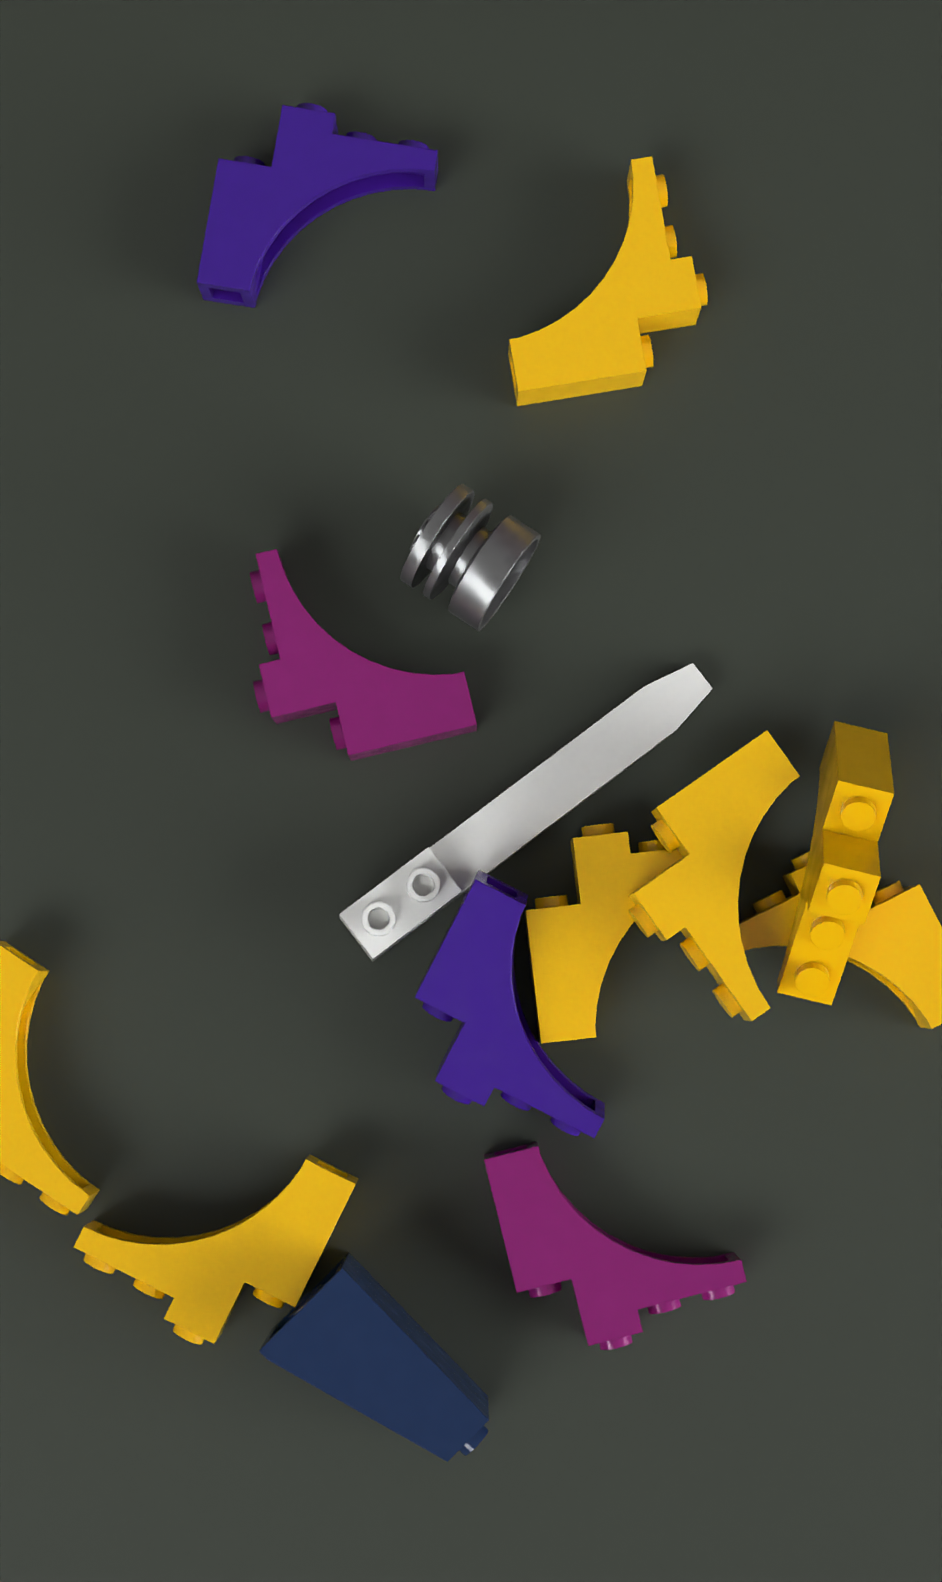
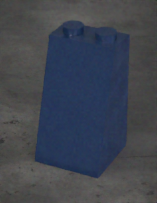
(379, 1361)

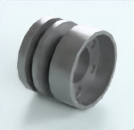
(469, 556)

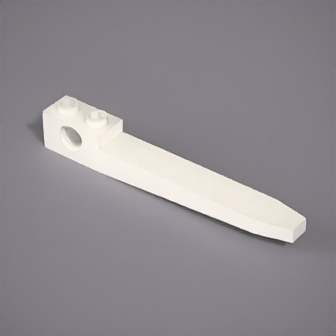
(523, 811)

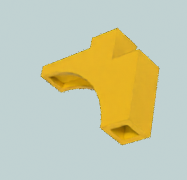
(643, 292)
(841, 861)
(699, 894)
(575, 942)
(895, 944)
(24, 1143)
(208, 1270)

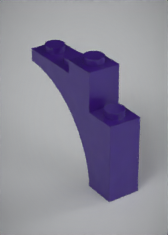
(312, 171)
(494, 1044)

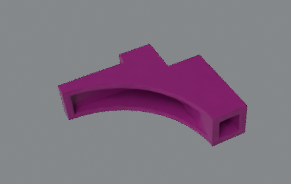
(316, 674)
(610, 1278)

